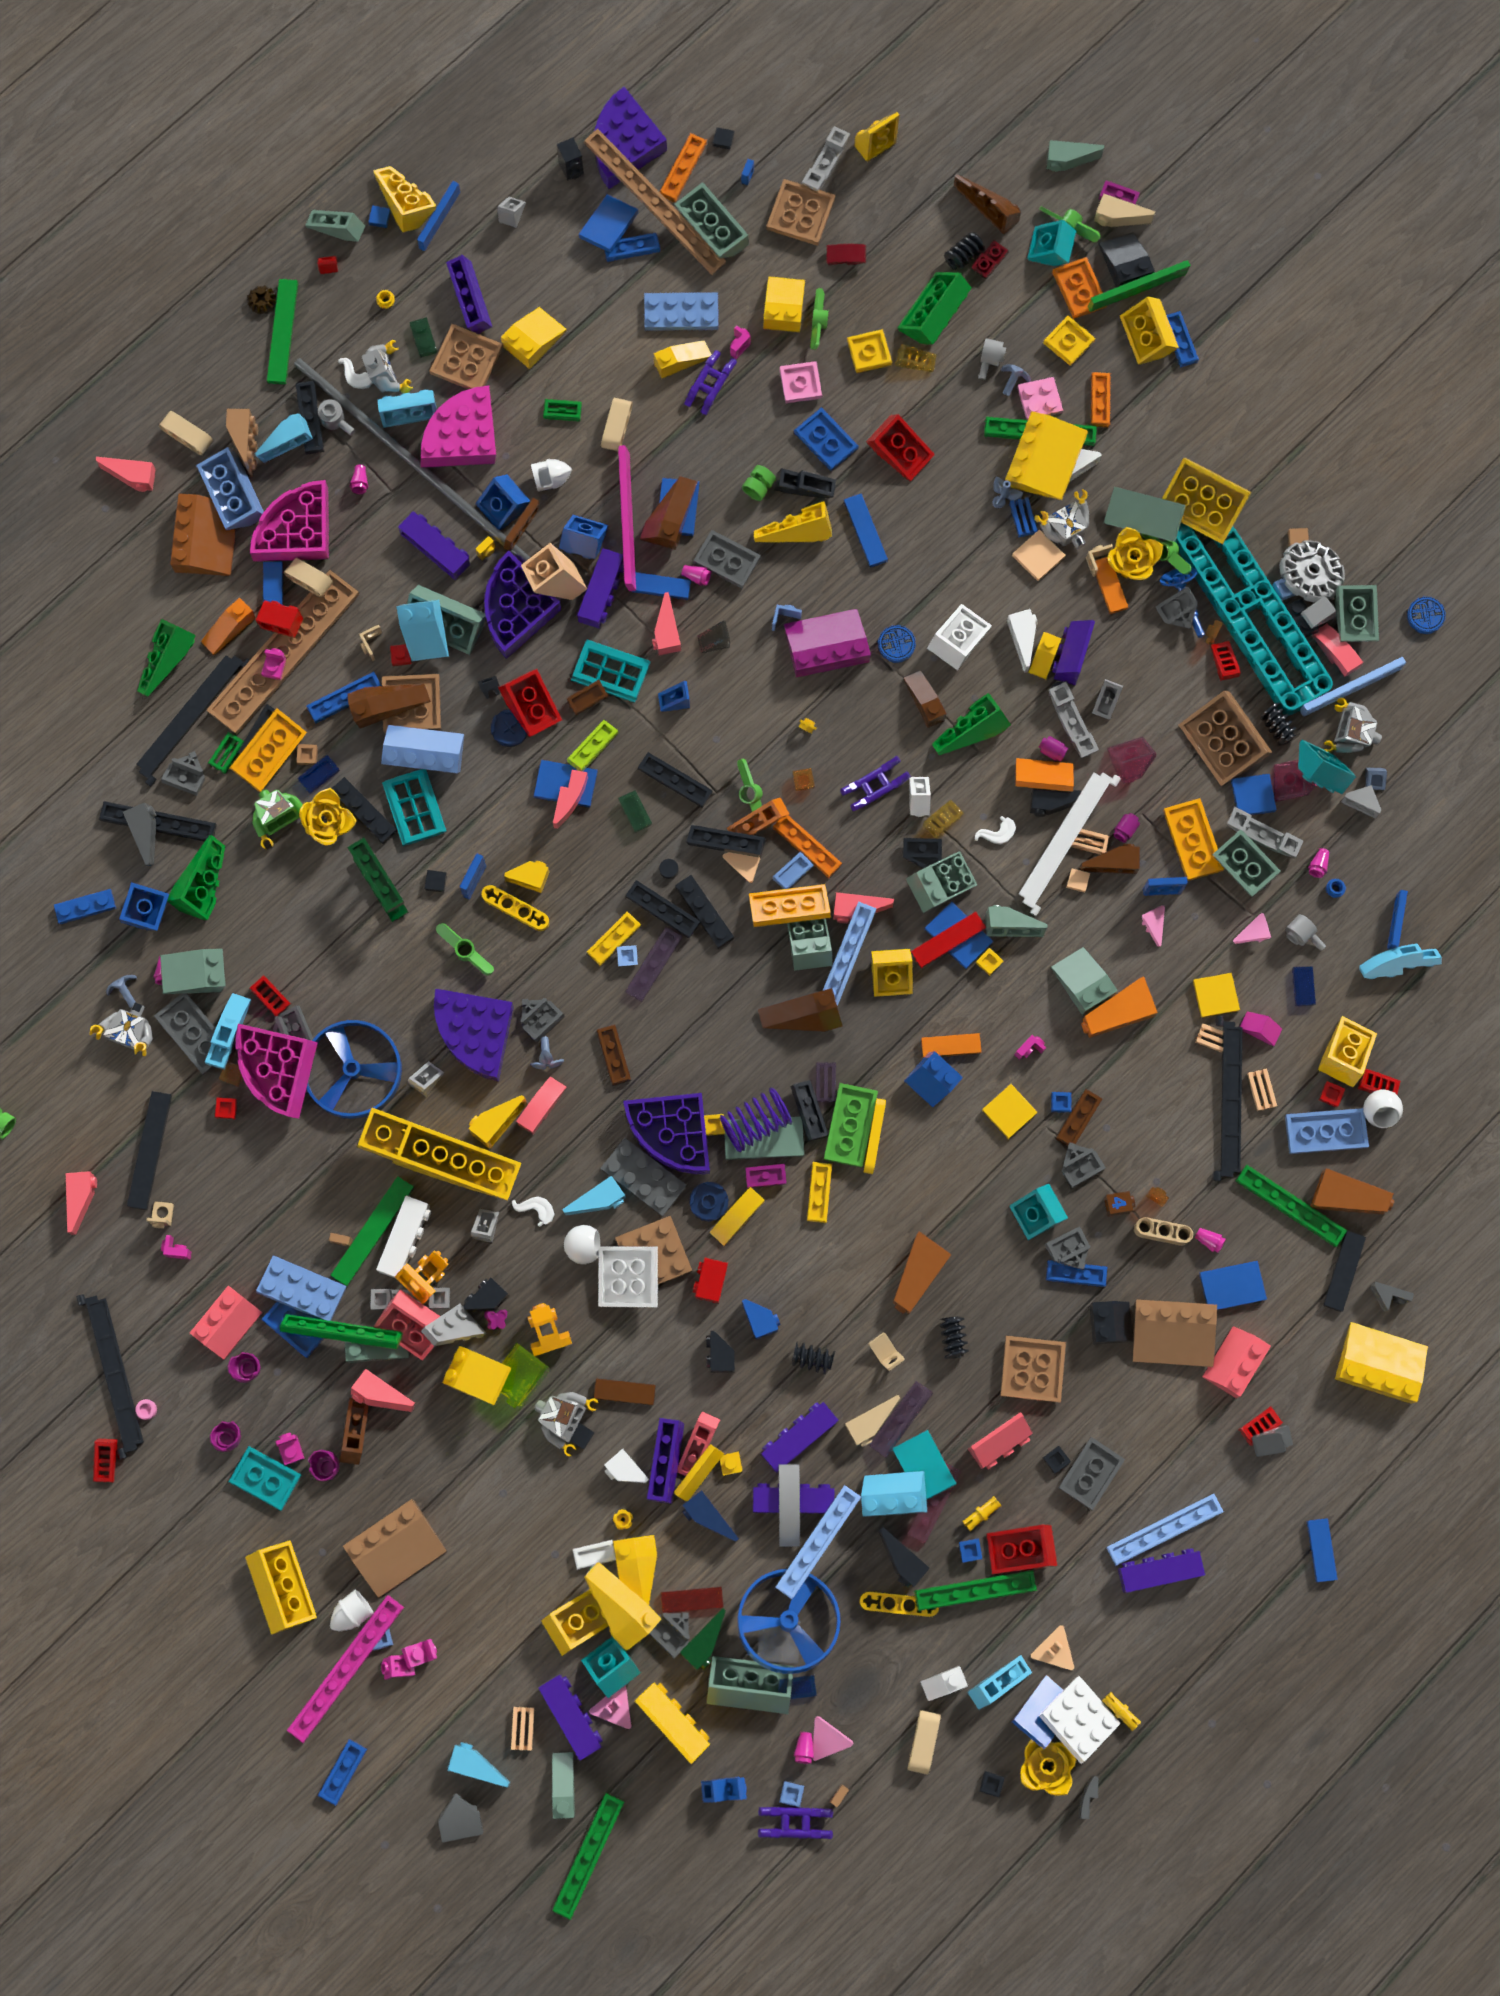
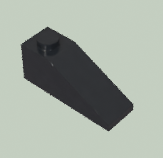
(1048, 801)

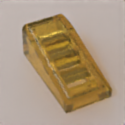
(914, 364)
(943, 827)

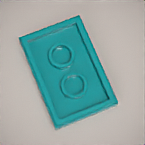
(923, 1455)
(265, 1478)

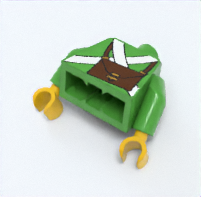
(274, 812)

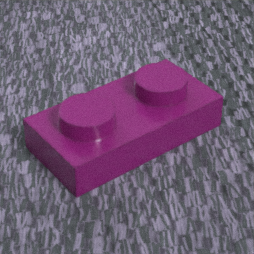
(1119, 192)
(765, 1176)

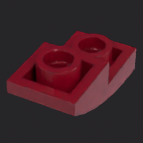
(846, 253)
(990, 259)

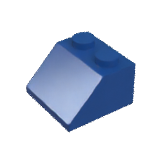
(502, 501)
(583, 537)
(143, 907)
(933, 1078)

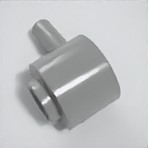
(992, 354)
(332, 416)
(1303, 930)

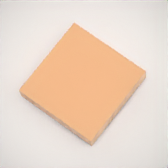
(1038, 555)

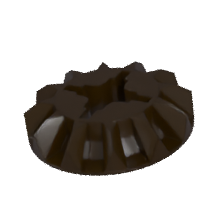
(261, 306)

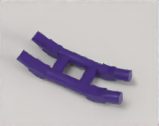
(712, 392)
(878, 773)
(805, 1832)

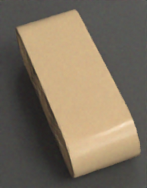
(616, 424)
(186, 433)
(308, 577)
(1172, 1228)
(924, 1742)

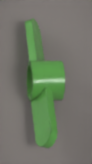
(1074, 219)
(820, 319)
(1172, 555)
(748, 782)
(456, 942)

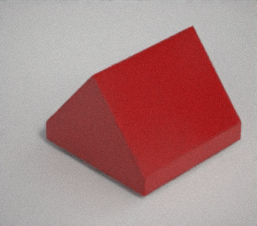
(327, 264)

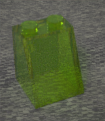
(524, 1377)

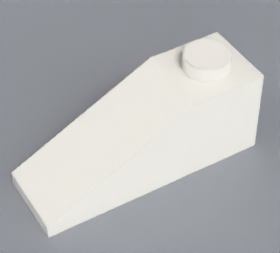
(1022, 628)

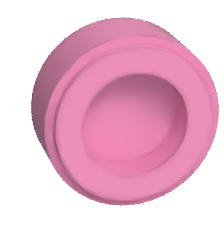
(146, 1409)

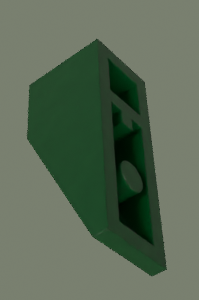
(702, 1645)

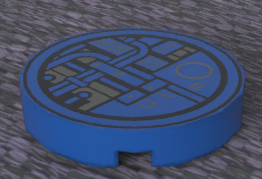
(1426, 615)
(896, 643)

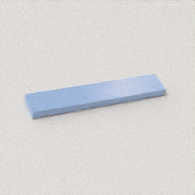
(1352, 686)
(849, 949)
(1164, 1529)
(818, 1542)

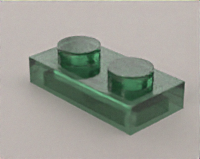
(423, 337)
(635, 811)

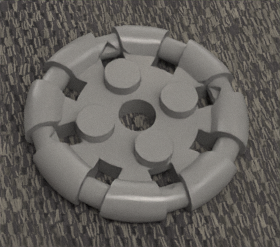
(1307, 579)

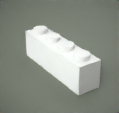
(404, 1236)

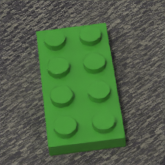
(850, 1125)

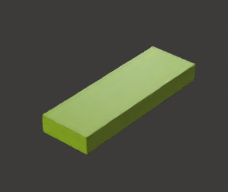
(592, 746)

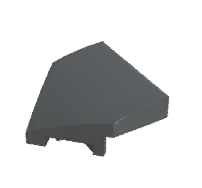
(1179, 608)
(185, 774)
(539, 1017)
(293, 1024)
(1081, 1164)
(1069, 1248)
(672, 1632)
(459, 1820)

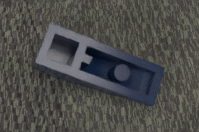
(706, 1515)

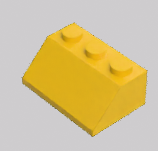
(1149, 330)

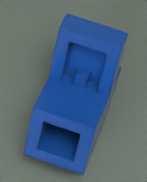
(724, 1789)

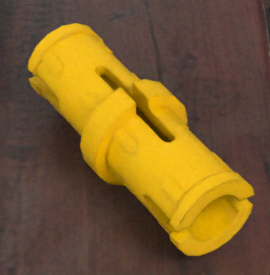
(981, 1513)
(1121, 1711)

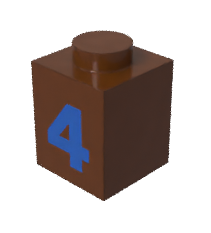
(1119, 1203)

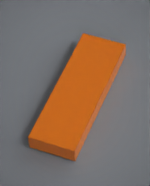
(1100, 399)
(1110, 587)
(952, 1045)

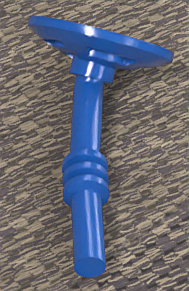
(1180, 582)

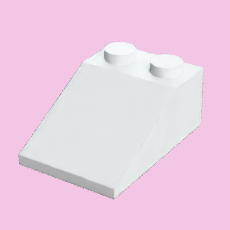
(959, 636)

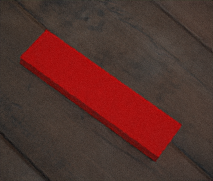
(948, 940)

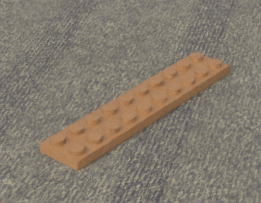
(249, 688)

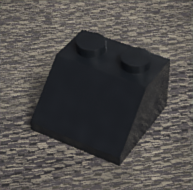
(1111, 1322)

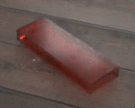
(692, 1599)

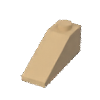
(1116, 212)
(866, 1425)

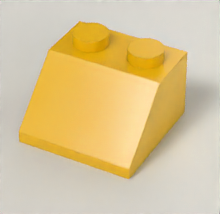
(892, 972)

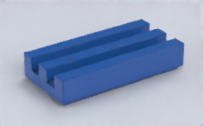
(1019, 503)

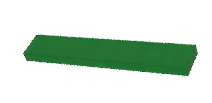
(1138, 286)
(282, 331)
(1014, 429)
(1291, 1205)
(372, 1231)
(341, 1331)
(975, 1590)
(588, 1856)

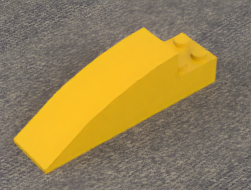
(438, 1155)

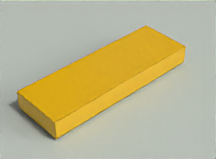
(613, 938)
(819, 1192)
(698, 1473)

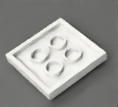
(628, 1277)
(1079, 1719)

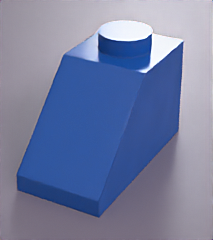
(760, 1319)

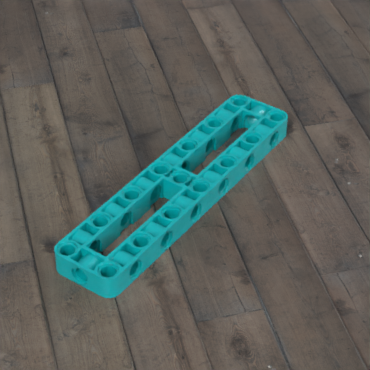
(1241, 626)

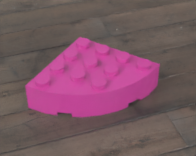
(461, 431)
(294, 526)
(275, 1067)

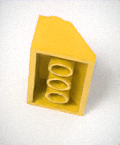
(280, 1587)

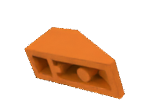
(228, 626)
(760, 818)

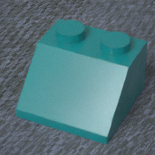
(1052, 243)
(1038, 1211)
(610, 1667)

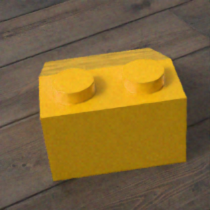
(877, 137)
(784, 304)
(532, 336)
(1347, 1052)
(494, 1122)
(476, 1375)
(575, 1622)

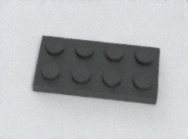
(188, 1029)
(643, 1177)

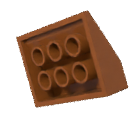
(200, 538)

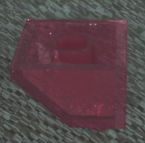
(1131, 759)
(1289, 782)

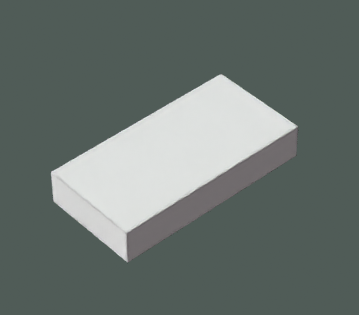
(591, 1554)

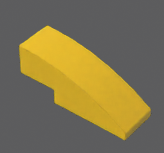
(737, 1216)

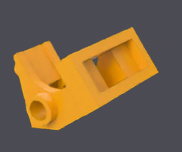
(431, 1267)
(541, 1315)

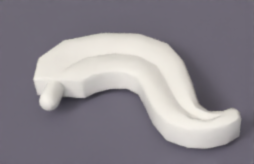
(355, 380)
(1005, 833)
(541, 1205)

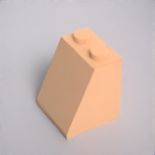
(553, 574)

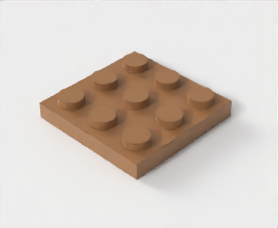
(800, 212)
(466, 358)
(424, 716)
(671, 1254)
(1033, 1369)

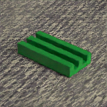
(568, 413)
(224, 769)

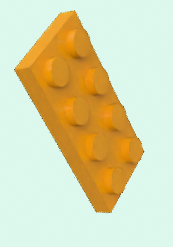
(268, 750)
(1193, 839)
(789, 905)

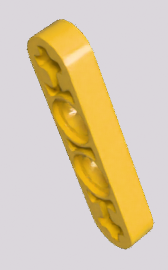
(514, 909)
(874, 1136)
(899, 1604)

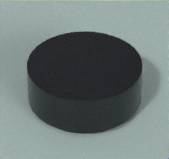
(668, 868)

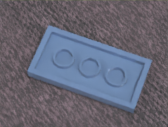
(681, 311)
(1326, 1131)
(301, 1289)

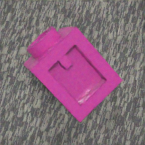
(740, 343)
(274, 664)
(1026, 1049)
(177, 1251)
(290, 1448)
(419, 1653)
(395, 1667)

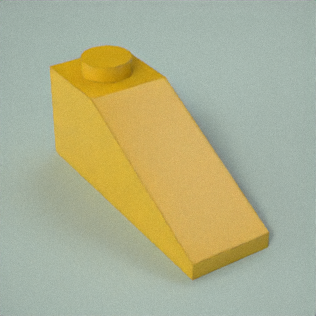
(680, 357)

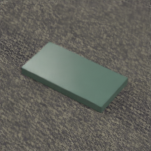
(1144, 514)
(785, 1143)

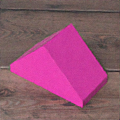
(1261, 1027)

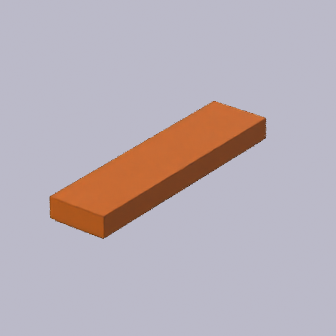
(683, 167)
(805, 843)

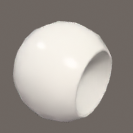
(1383, 1108)
(582, 1244)

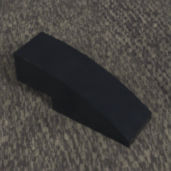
(804, 484)

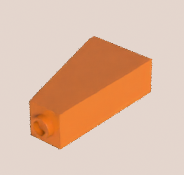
(1121, 1010)

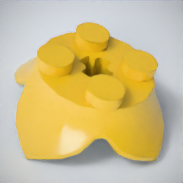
(1131, 543)
(338, 822)
(1059, 1779)

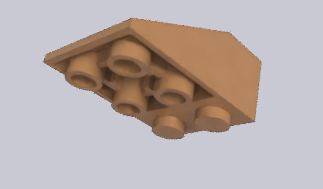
(242, 432)

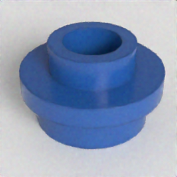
(1341, 888)

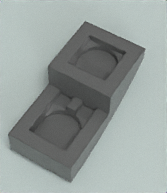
(1090, 1791)

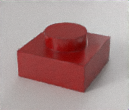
(400, 655)
(1331, 1094)
(226, 1108)

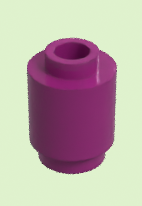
(1053, 748)
(1126, 827)

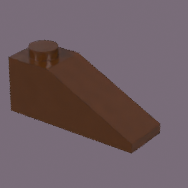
(925, 699)
(1122, 859)
(353, 1432)

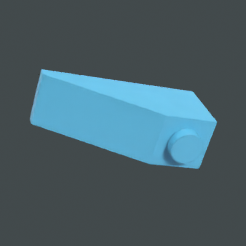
(288, 435)
(599, 1198)
(999, 1682)
(473, 1764)

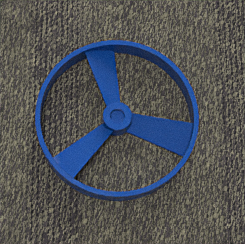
(352, 1069)
(788, 1622)

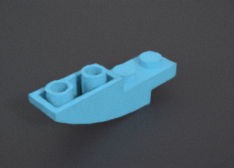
(1394, 960)
(226, 1030)

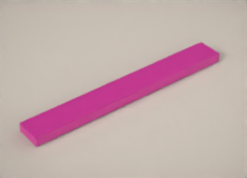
(627, 518)
(345, 1669)

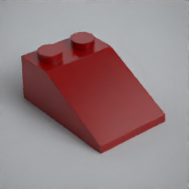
(900, 447)
(530, 702)
(1022, 1549)

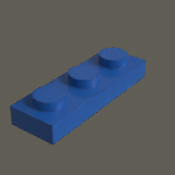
(85, 906)

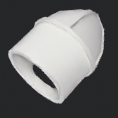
(550, 474)
(350, 1612)

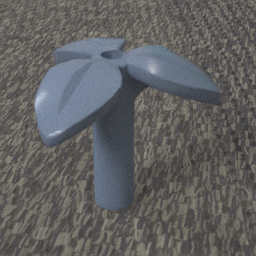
(1016, 372)
(1002, 487)
(120, 984)
(545, 1057)

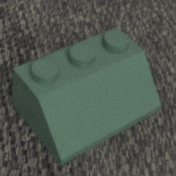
(1246, 863)

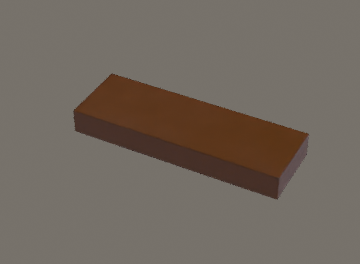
(521, 524)
(613, 1055)
(1079, 1118)
(624, 1391)

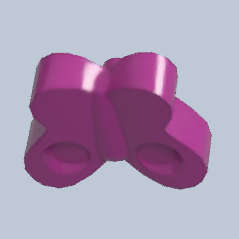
(496, 1319)

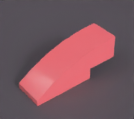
(1337, 652)
(569, 797)
(541, 1105)

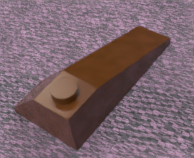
(993, 206)
(669, 517)
(382, 702)
(805, 1013)

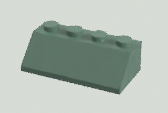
(713, 222)
(460, 621)
(747, 1686)

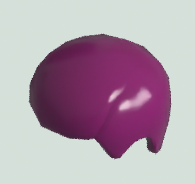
(244, 1367)
(225, 1436)
(323, 1465)

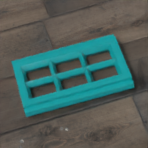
(608, 652)
(400, 820)

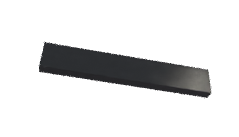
(165, 822)
(149, 1150)

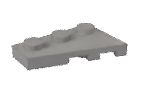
(453, 1326)

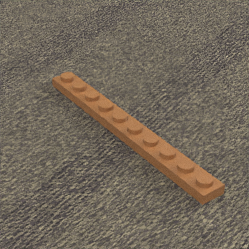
(653, 201)

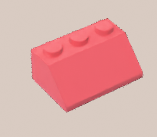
(410, 1318)
(226, 1322)
(1236, 1361)
(1001, 1441)

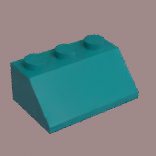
(1323, 768)

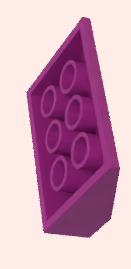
(827, 643)

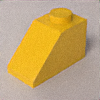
(1044, 655)
(529, 875)

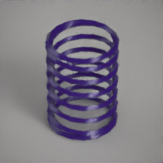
(780, 1106)

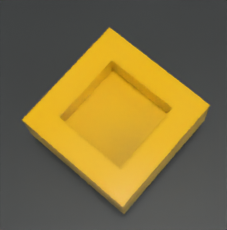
(486, 548)
(989, 961)
(713, 1125)
(730, 1463)

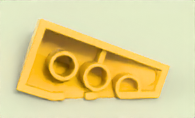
(405, 201)
(807, 526)
(636, 1564)
(624, 1611)

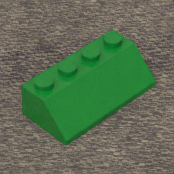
(935, 307)

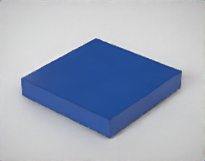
(1254, 794)
(473, 876)
(1165, 886)

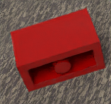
(279, 618)
(711, 1280)

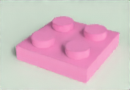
(800, 382)
(1040, 397)

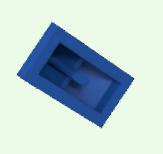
(674, 698)

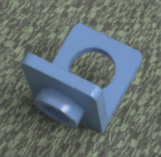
(786, 610)

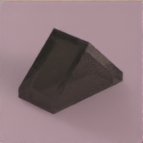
(714, 638)

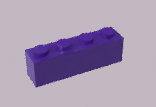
(469, 294)
(434, 545)
(601, 588)
(799, 1437)
(665, 1460)
(811, 1499)
(1161, 1571)
(570, 1717)

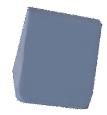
(1376, 778)

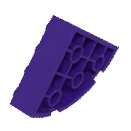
(630, 132)
(513, 607)
(474, 1030)
(671, 1130)

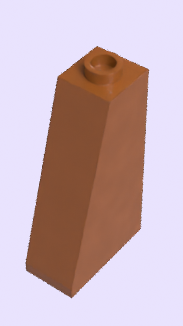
(1348, 1194)
(920, 1270)

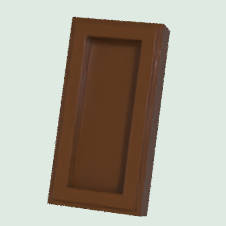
(587, 697)

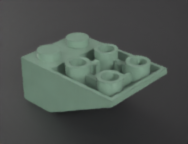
(941, 881)
(810, 944)

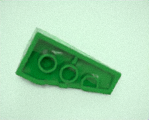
(169, 648)
(979, 724)
(197, 884)

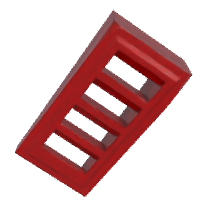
(1224, 675)
(257, 984)
(1375, 1075)
(1247, 1434)
(97, 1460)

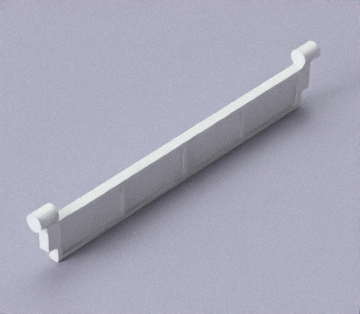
(1064, 838)

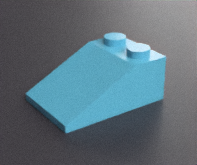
(423, 629)

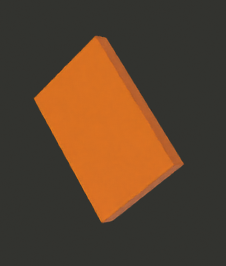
(1077, 286)
(1044, 774)

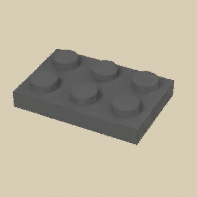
(727, 559)
(1091, 1473)

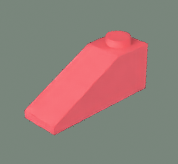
(136, 474)
(666, 632)
(846, 904)
(78, 1196)
(377, 1393)
(698, 1442)

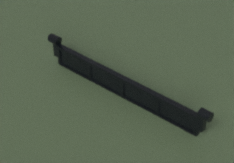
(188, 716)
(1231, 1099)
(114, 1373)

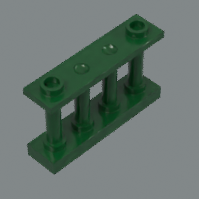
(378, 879)

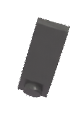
(143, 828)

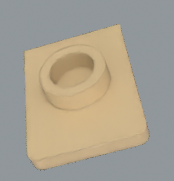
(1096, 552)
(365, 637)
(158, 1222)
(885, 1351)

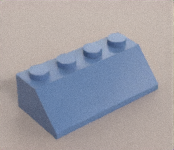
(230, 489)
(423, 749)

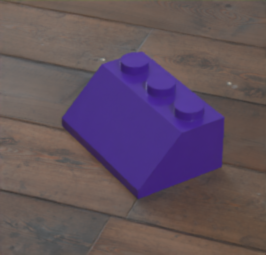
(1073, 651)

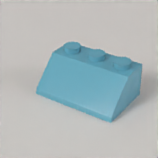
(407, 408)
(894, 1494)

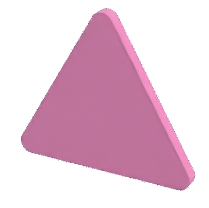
(1154, 922)
(1255, 931)
(614, 1709)
(828, 1739)

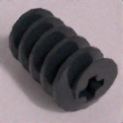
(964, 250)
(1279, 725)
(954, 1337)
(813, 1358)

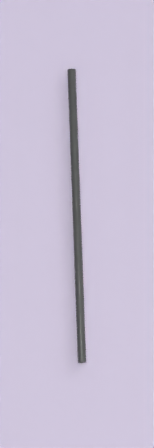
(408, 457)

